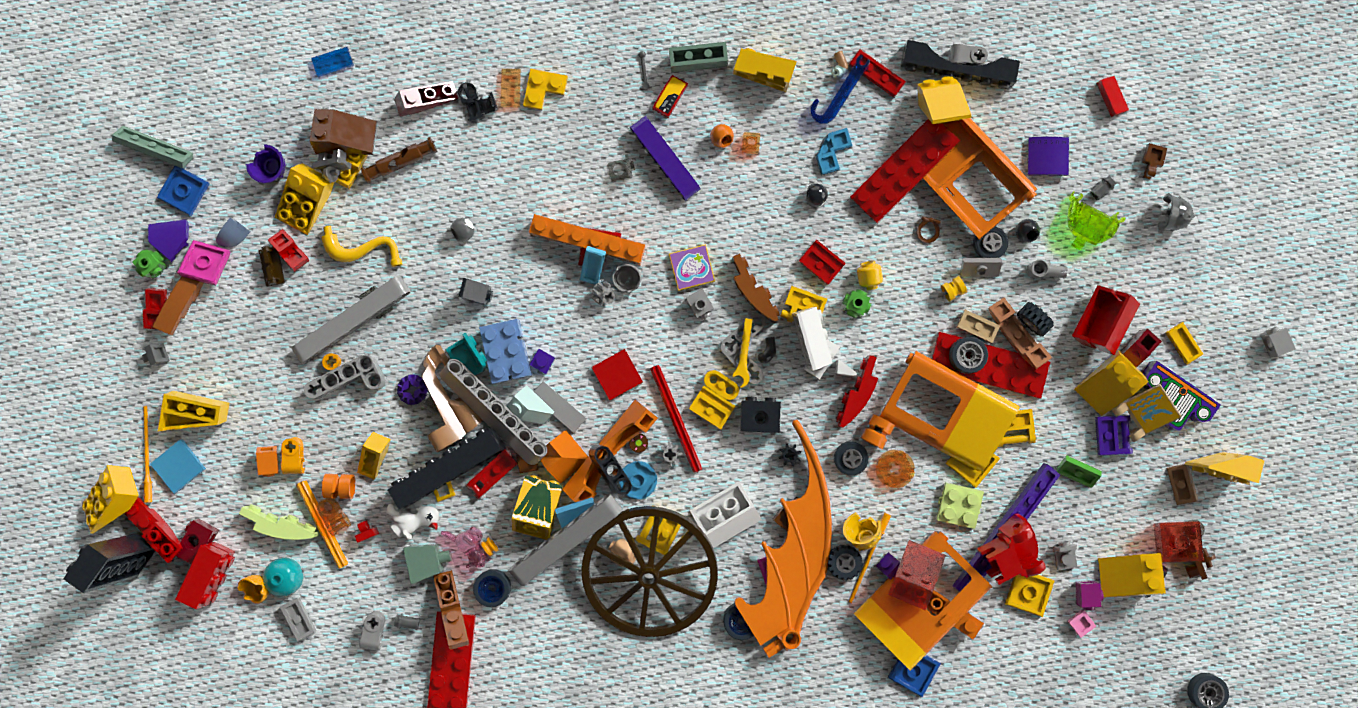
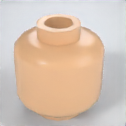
(623, 550)

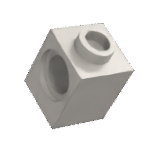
(1278, 342)

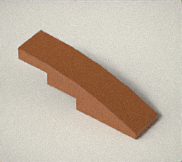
(177, 304)

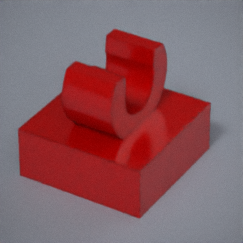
(366, 532)

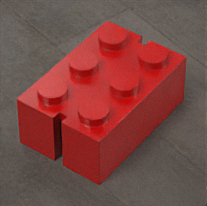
(1106, 319)
(205, 575)

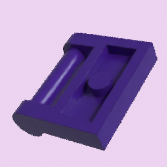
(1108, 435)

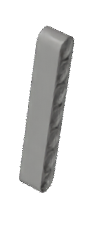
(351, 319)
(493, 412)
(565, 539)

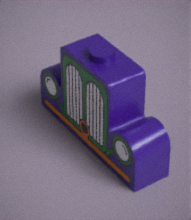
(1187, 398)

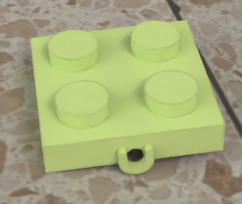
(960, 505)

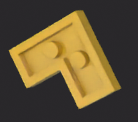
(540, 83)

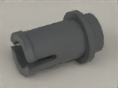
(1106, 185)
(406, 622)

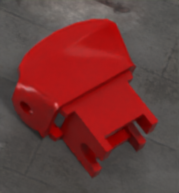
(1013, 551)

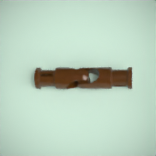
(402, 158)

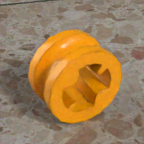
(327, 357)
(489, 546)

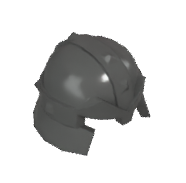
(1179, 214)

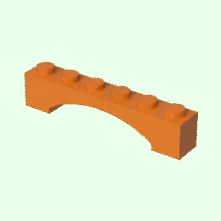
(582, 237)
(630, 424)

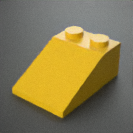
(942, 100)
(1111, 383)
(1132, 575)

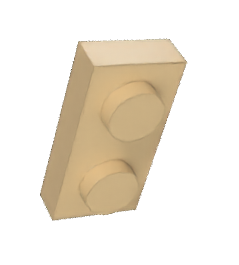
(978, 326)

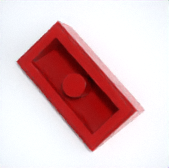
(1112, 96)

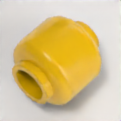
(869, 275)

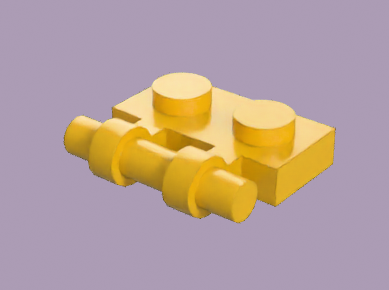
(802, 300)

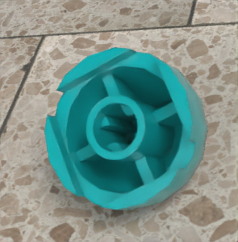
(283, 577)

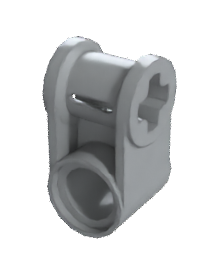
(965, 55)
(372, 633)

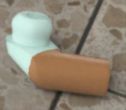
(841, 67)

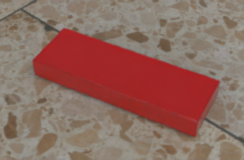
(879, 74)

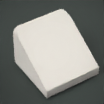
(843, 370)

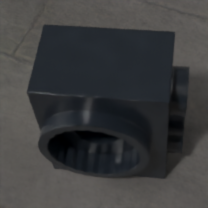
(769, 408)

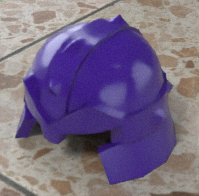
(267, 165)

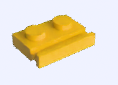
(712, 407)

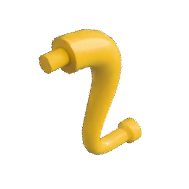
(342, 255)

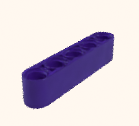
(665, 157)

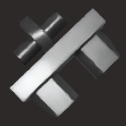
(331, 166)

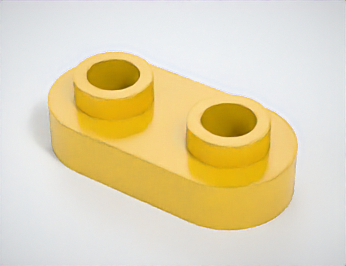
(721, 385)

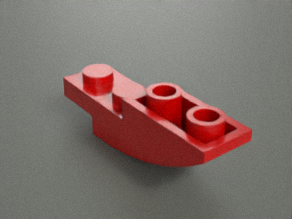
(856, 400)
(154, 530)

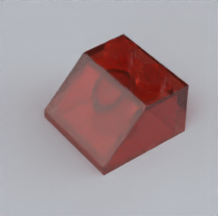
(1179, 541)

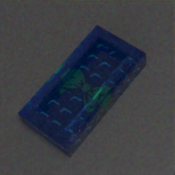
(332, 61)

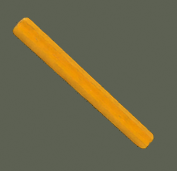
(330, 541)

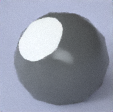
(462, 229)

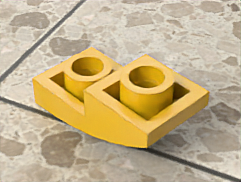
(348, 177)

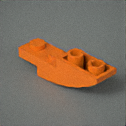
(968, 624)

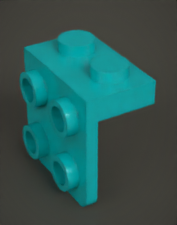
(467, 354)

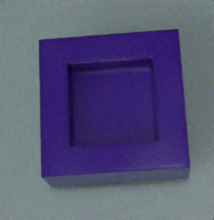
(542, 361)
(888, 565)

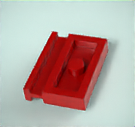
(822, 262)

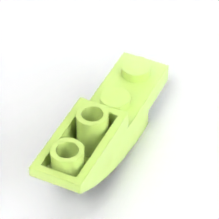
(285, 528)

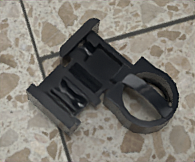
(479, 106)

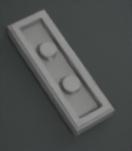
(562, 409)

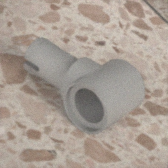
(1046, 270)

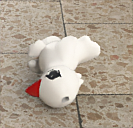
(407, 522)

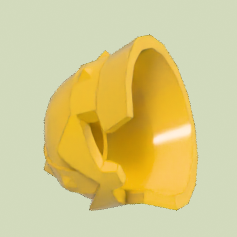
(863, 533)

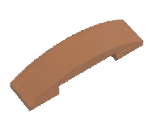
(1017, 335)

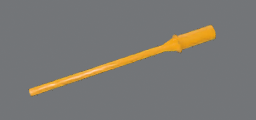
(147, 481)
(884, 522)

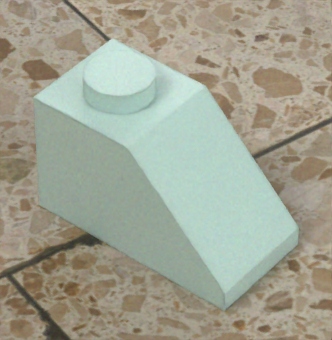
(529, 407)

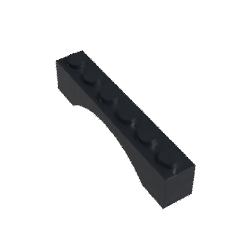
(921, 57)

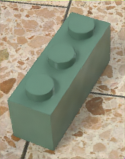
(698, 57)

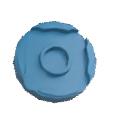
(643, 478)

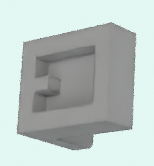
(1065, 555)

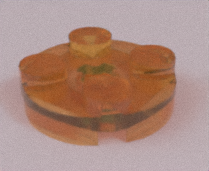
(885, 463)

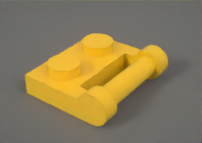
(1023, 420)
(666, 534)

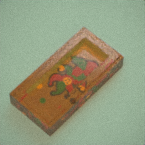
(510, 87)

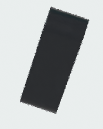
(617, 474)

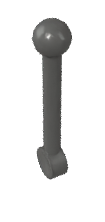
(645, 85)

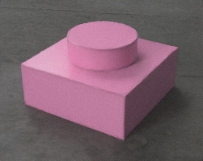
(1081, 623)

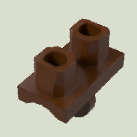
(1198, 570)

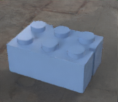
(504, 352)

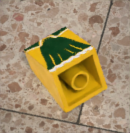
(536, 507)

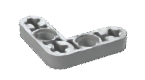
(732, 356)

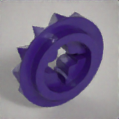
(419, 394)

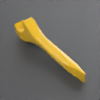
(741, 369)

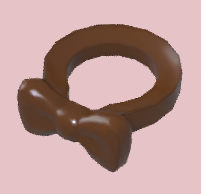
(935, 223)

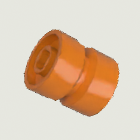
(875, 438)
(338, 486)

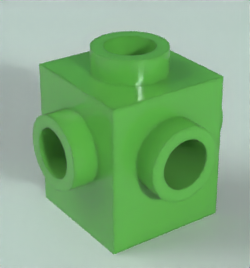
(149, 264)
(849, 303)

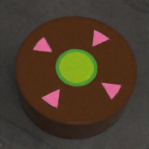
(639, 443)

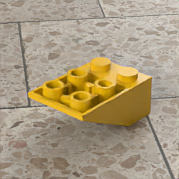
(303, 198)
(1229, 466)
(109, 497)

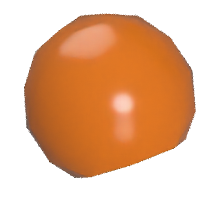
(722, 135)

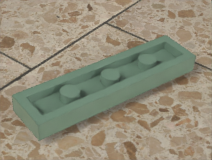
(152, 146)

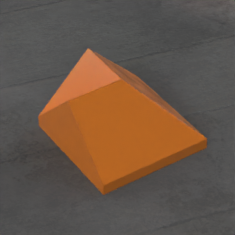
(563, 457)

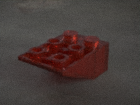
(916, 575)

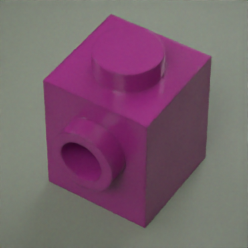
(1089, 595)

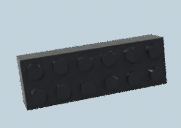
(446, 469)
(109, 562)

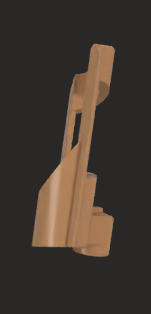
(456, 414)

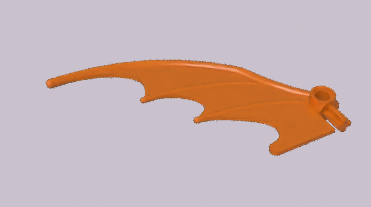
(795, 567)

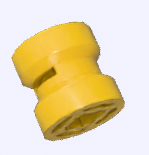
(954, 288)

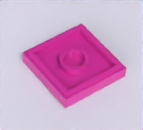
(204, 262)

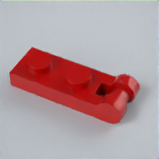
(492, 473)

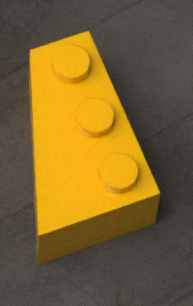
(764, 69)
(188, 410)

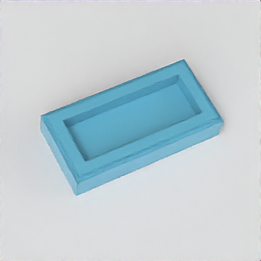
(592, 265)

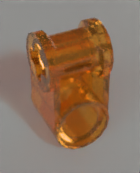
(333, 517)

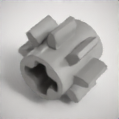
(603, 293)
(666, 451)

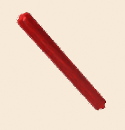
(676, 418)

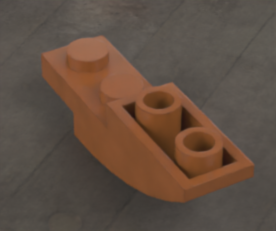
(756, 297)
(451, 610)

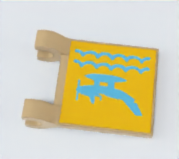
(1149, 411)

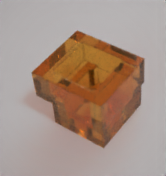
(750, 148)

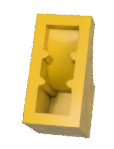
(372, 455)

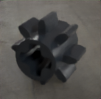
(794, 457)

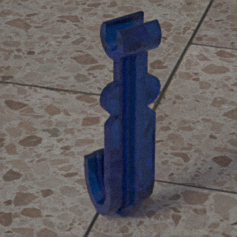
(842, 95)

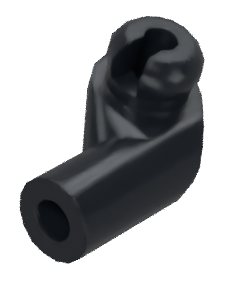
(769, 352)

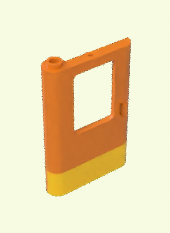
(911, 630)

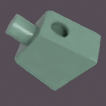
(425, 561)

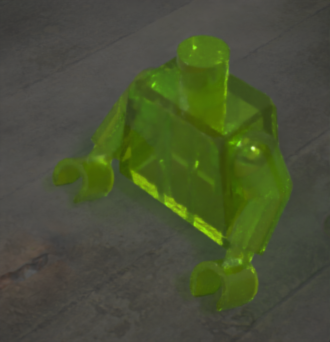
(1089, 223)

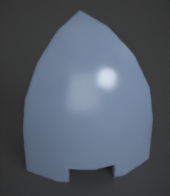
(231, 234)

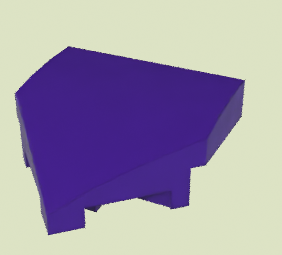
(169, 237)

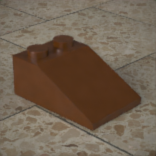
(342, 131)

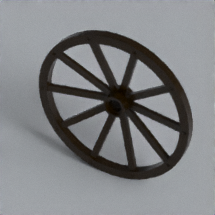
(650, 568)

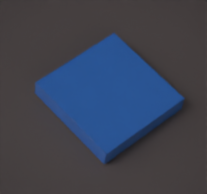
(183, 190)
(918, 678)

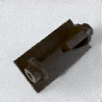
(271, 266)

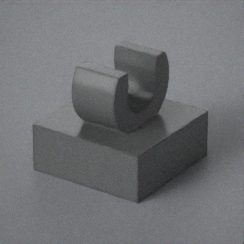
(155, 354)

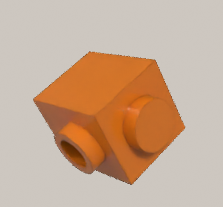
(267, 461)

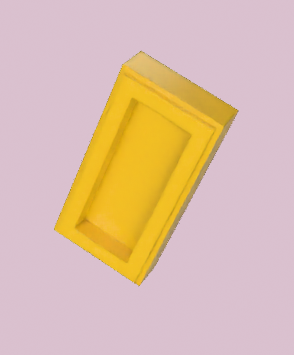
(1184, 343)

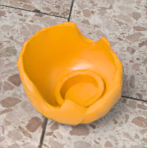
(253, 588)

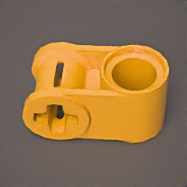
(292, 458)

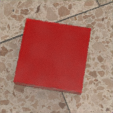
(617, 374)

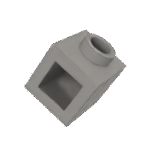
(700, 304)

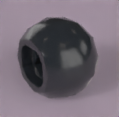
(816, 195)
(1027, 230)

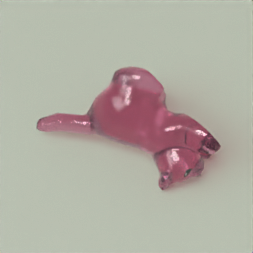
(469, 543)

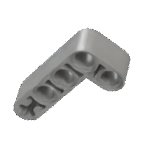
(342, 380)

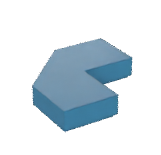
(834, 142)

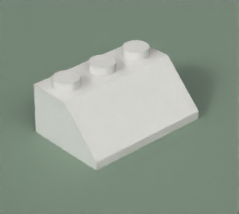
(813, 338)
(726, 514)

